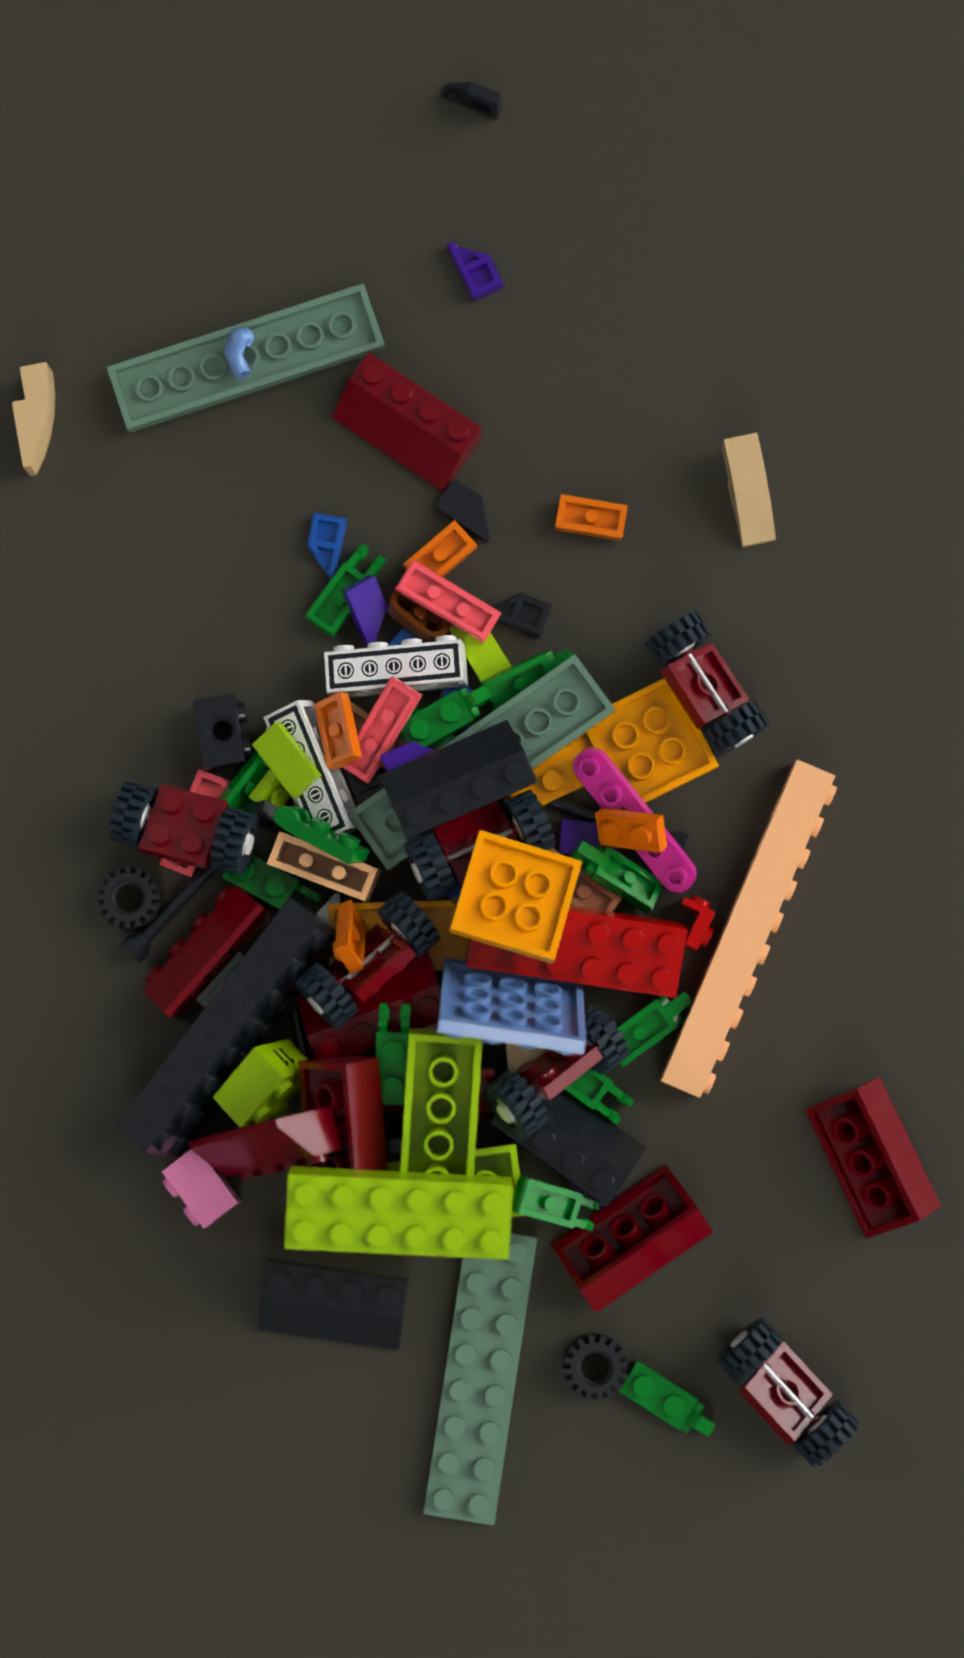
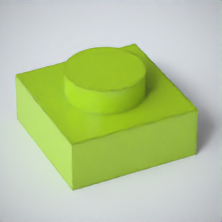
(270, 790)

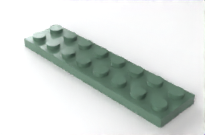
(283, 349)
(543, 719)
(480, 1384)

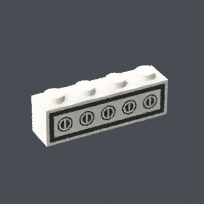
(415, 663)
(329, 795)

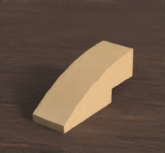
(35, 415)
(749, 489)

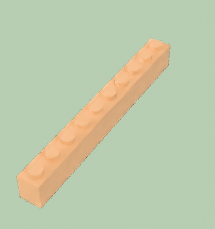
(747, 929)

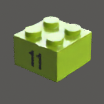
(262, 1084)

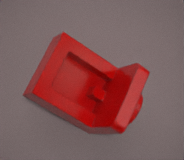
(700, 932)

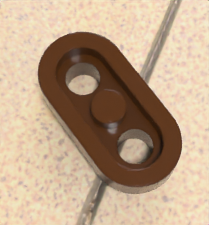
(416, 618)

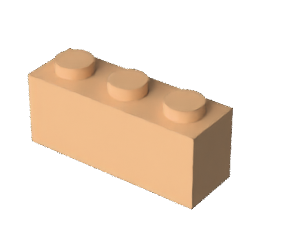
(322, 868)

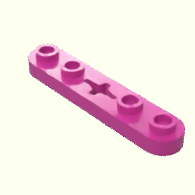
(613, 791)

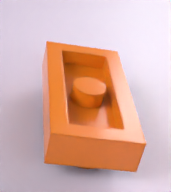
(591, 517)
(444, 550)
(337, 730)
(631, 830)
(350, 937)

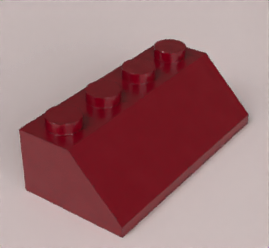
(407, 422)
(205, 952)
(414, 985)
(354, 1093)
(271, 1144)
(873, 1158)
(631, 1238)

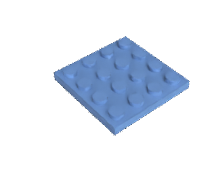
(511, 1009)

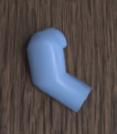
(234, 350)

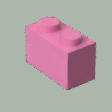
(201, 1189)

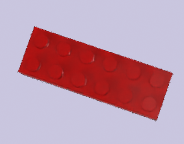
(601, 952)

